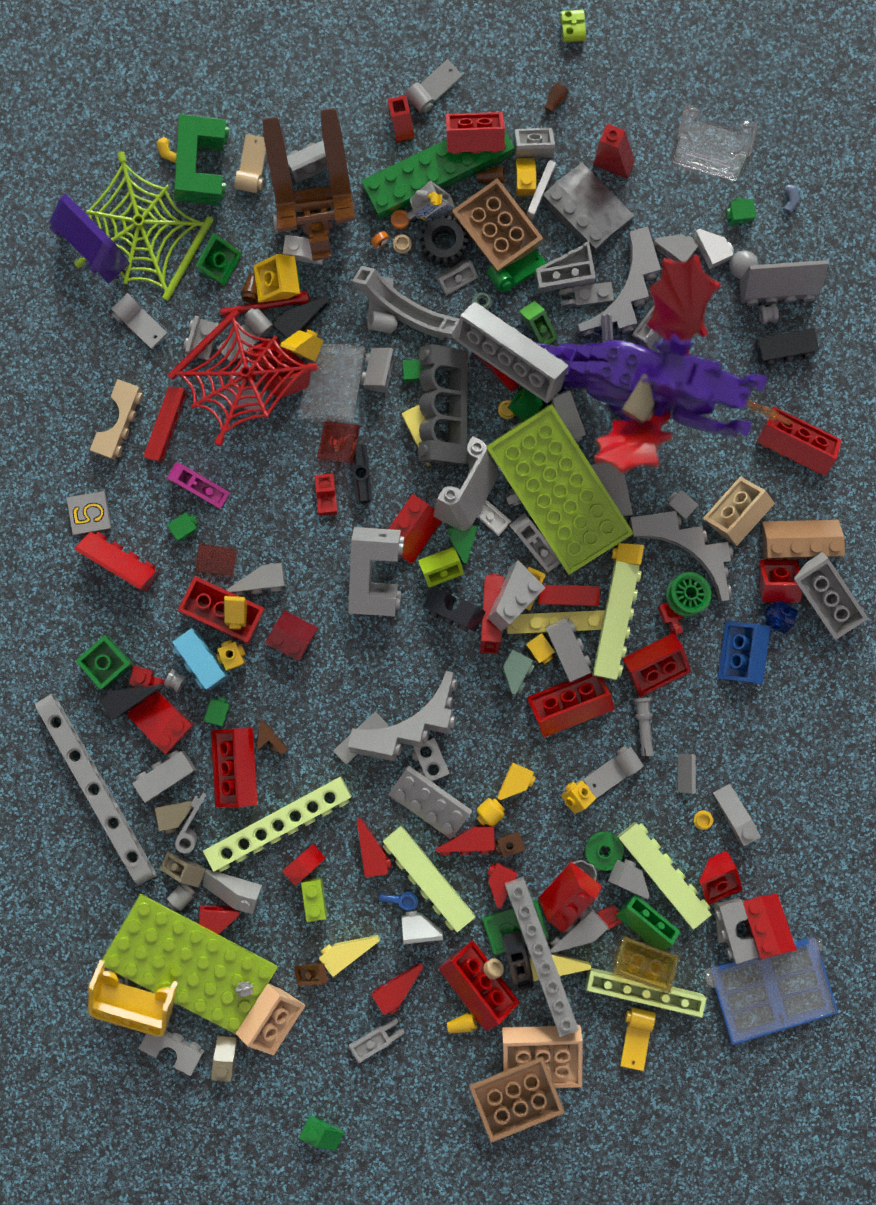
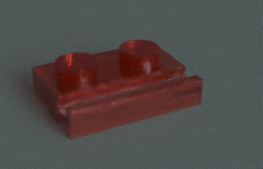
(216, 560)

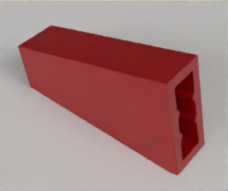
(614, 152)
(490, 634)

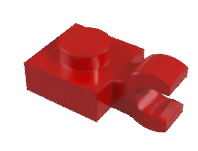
(669, 616)
(143, 676)

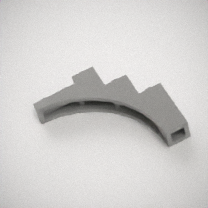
(642, 265)
(566, 409)
(692, 540)
(435, 716)

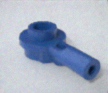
(407, 901)

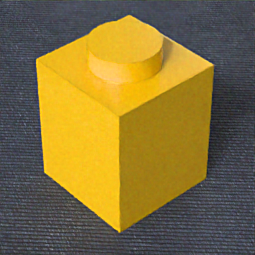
(540, 649)

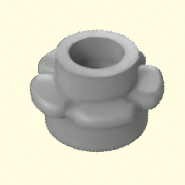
(244, 989)

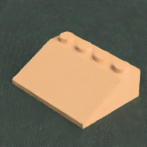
(560, 1054)

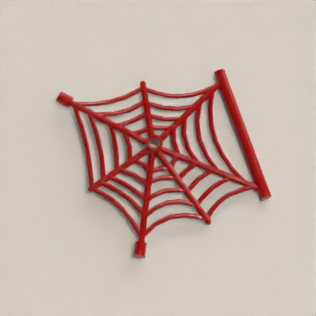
(246, 374)

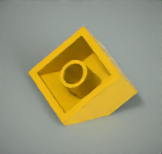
(276, 278)

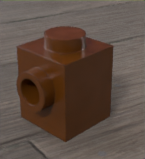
(510, 844)

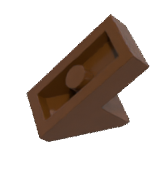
(267, 734)
(311, 974)

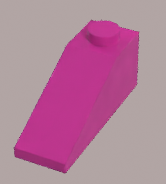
(198, 485)

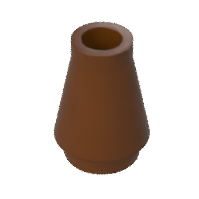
(556, 97)
(489, 175)
(249, 290)

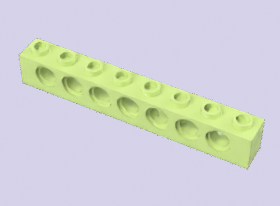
(215, 853)

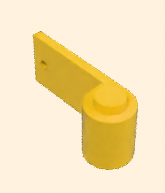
(636, 1041)

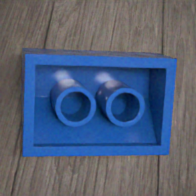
(744, 652)

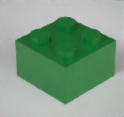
(104, 662)

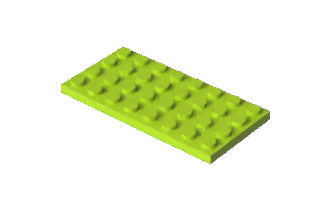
(559, 489)
(167, 947)

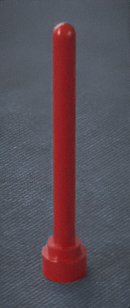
(299, 299)

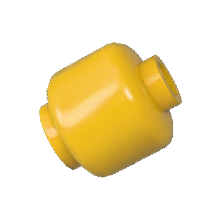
(490, 812)

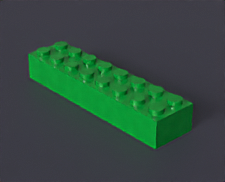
(396, 185)

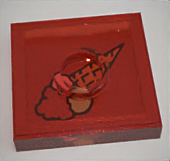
(338, 441)

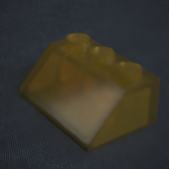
(645, 964)

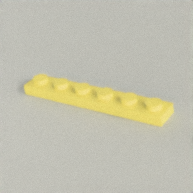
(536, 622)

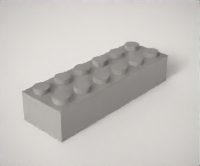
(511, 352)

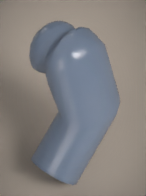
(793, 193)

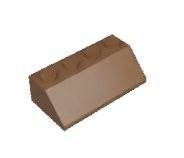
(802, 539)

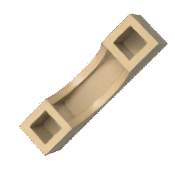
(109, 442)

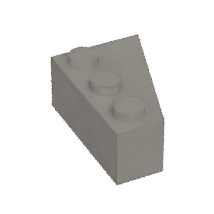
(568, 271)

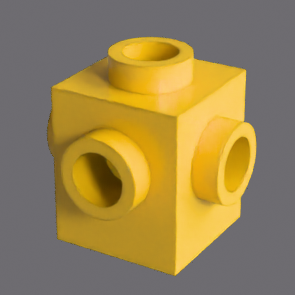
(237, 658)
(577, 796)

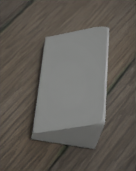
(457, 276)
(644, 333)
(687, 773)

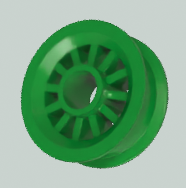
(697, 602)

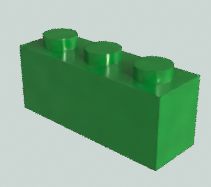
(648, 923)

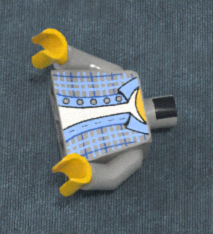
(430, 202)

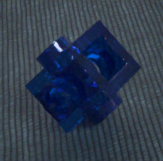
(780, 616)

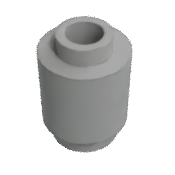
(180, 897)

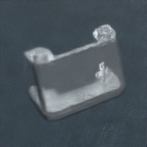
(712, 146)

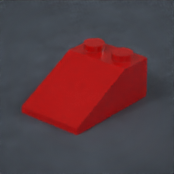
(300, 384)
(161, 722)

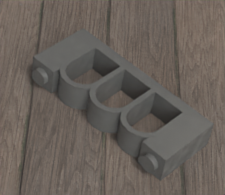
(431, 448)

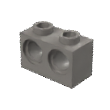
(435, 758)

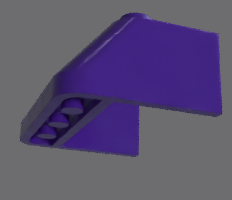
(88, 239)

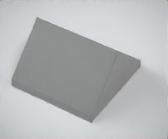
(534, 143)

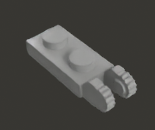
(588, 294)
(374, 1041)

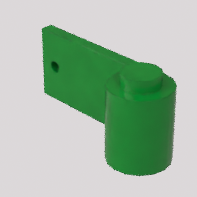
(517, 272)

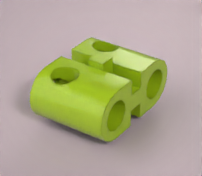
(573, 26)

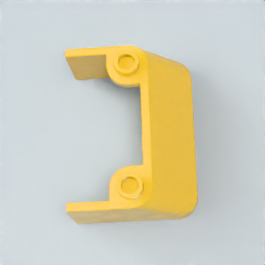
(128, 1005)

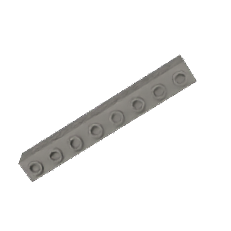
(541, 956)

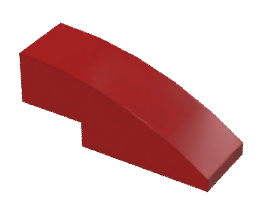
(569, 595)

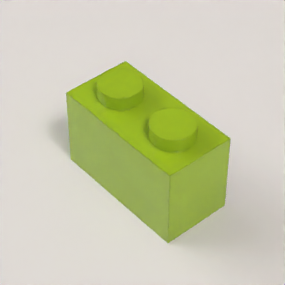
(441, 567)
(314, 899)

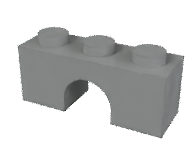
(730, 914)
(187, 1053)

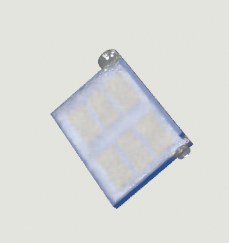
(772, 992)

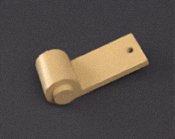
(251, 165)

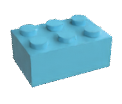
(200, 659)

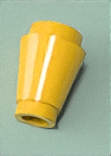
(462, 1024)

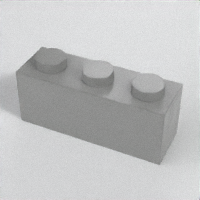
(569, 649)
(163, 775)

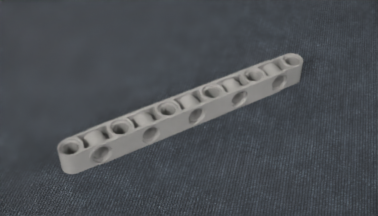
(102, 803)

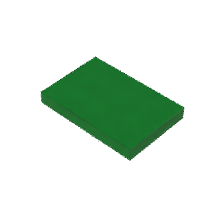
(505, 923)

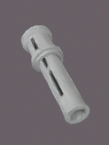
(644, 716)

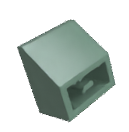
(515, 669)

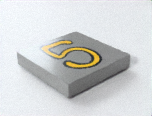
(89, 513)

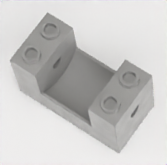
(369, 597)

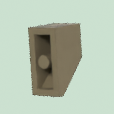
(640, 403)
(172, 816)
(182, 869)
(224, 1058)

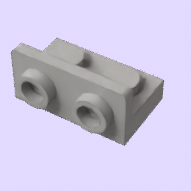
(199, 330)

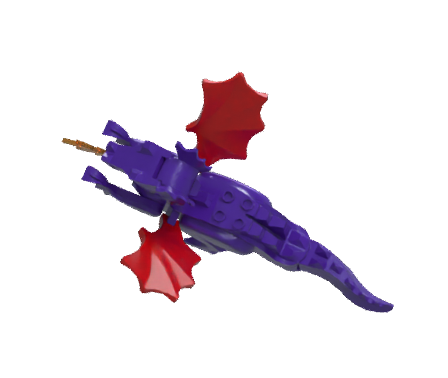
(678, 381)

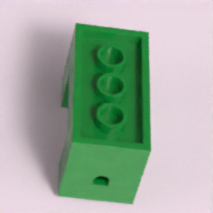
(192, 134)

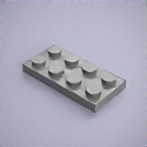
(430, 802)

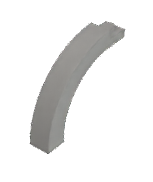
(404, 309)

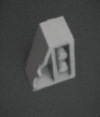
(515, 595)

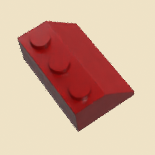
(475, 132)
(416, 526)
(657, 664)
(568, 896)
(768, 926)

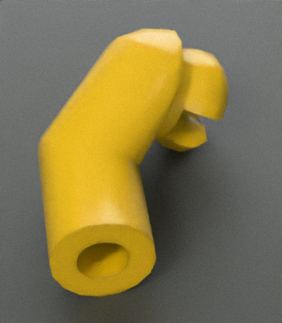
(163, 148)

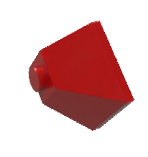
(720, 878)

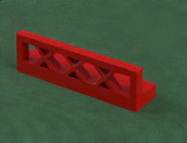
(165, 424)

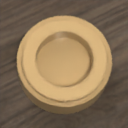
(493, 968)

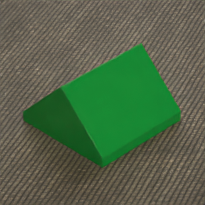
(218, 260)

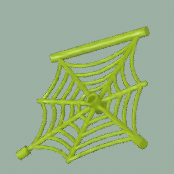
(140, 226)

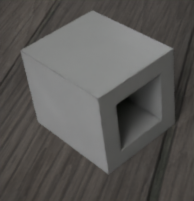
(681, 504)

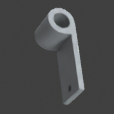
(433, 87)
(380, 320)
(138, 321)
(256, 325)
(613, 771)
(187, 837)

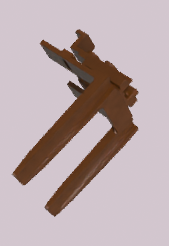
(314, 199)

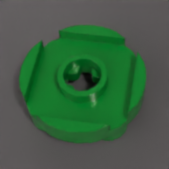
(593, 848)

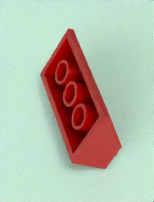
(800, 442)
(117, 561)
(206, 605)
(570, 704)
(234, 767)
(485, 997)

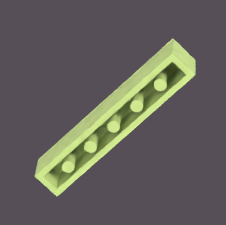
(615, 620)
(429, 879)
(667, 879)
(621, 987)

